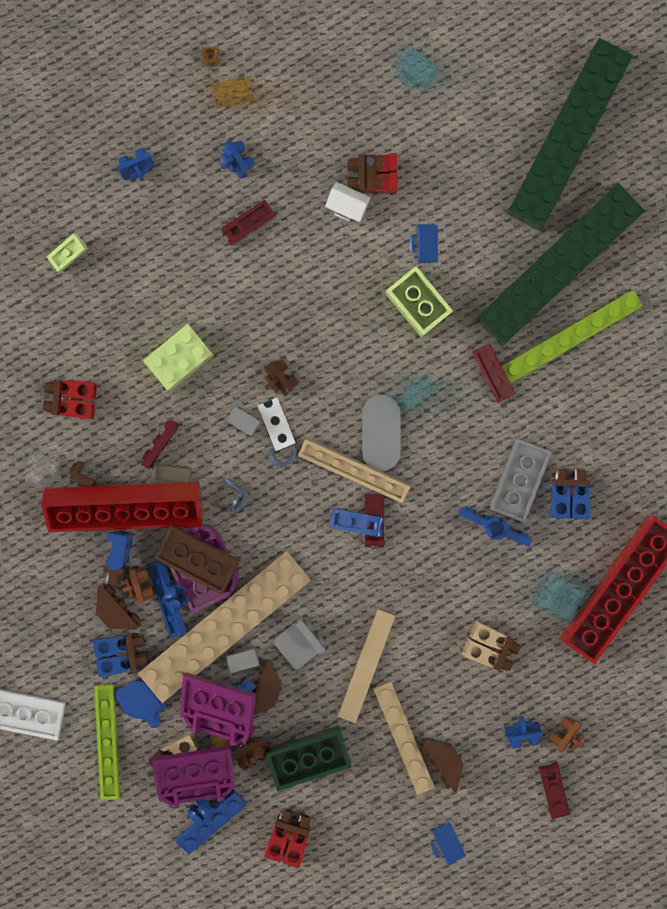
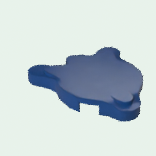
(140, 702)

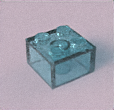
(558, 596)

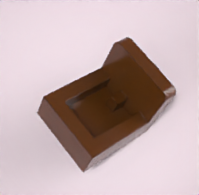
(83, 481)

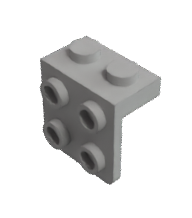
(300, 643)

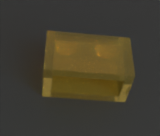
(232, 92)

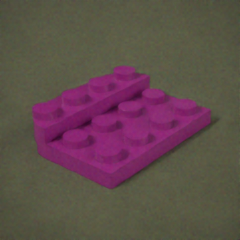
(200, 595)
(217, 709)
(194, 775)

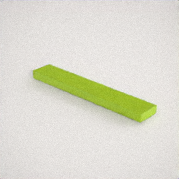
(107, 742)

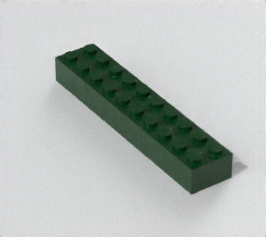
(569, 134)
(560, 264)

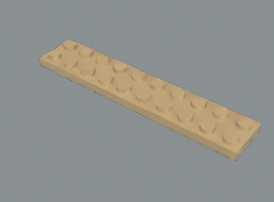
(224, 626)

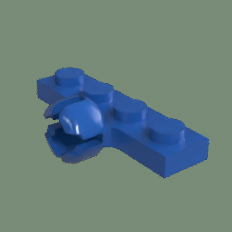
(495, 526)
(169, 598)
(208, 820)

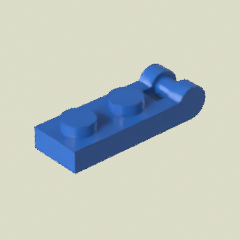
(356, 522)

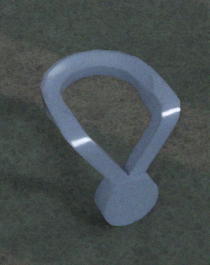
(275, 461)
(240, 490)

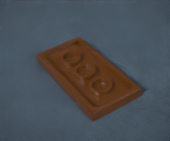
(197, 559)

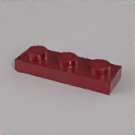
(494, 372)

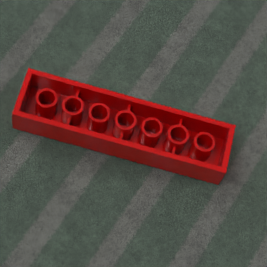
(122, 507)
(619, 591)

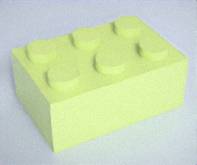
(418, 301)
(178, 358)

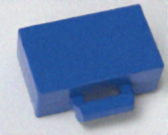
(426, 243)
(448, 843)

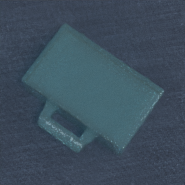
(416, 68)

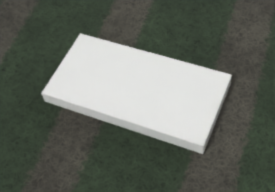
(31, 714)

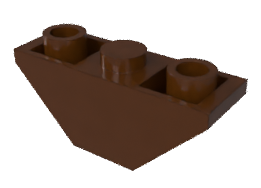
(114, 610)
(267, 688)
(445, 760)

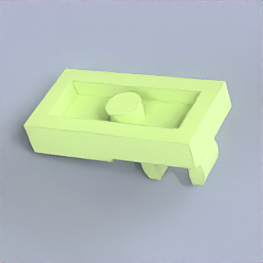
(67, 252)

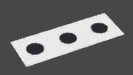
(276, 424)

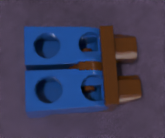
(570, 497)
(119, 556)
(123, 651)

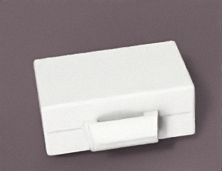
(347, 202)

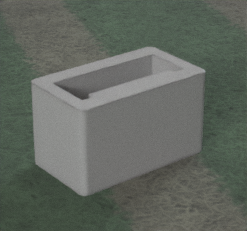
(243, 421)
(243, 659)

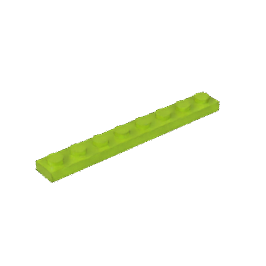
(572, 336)

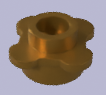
(206, 52)

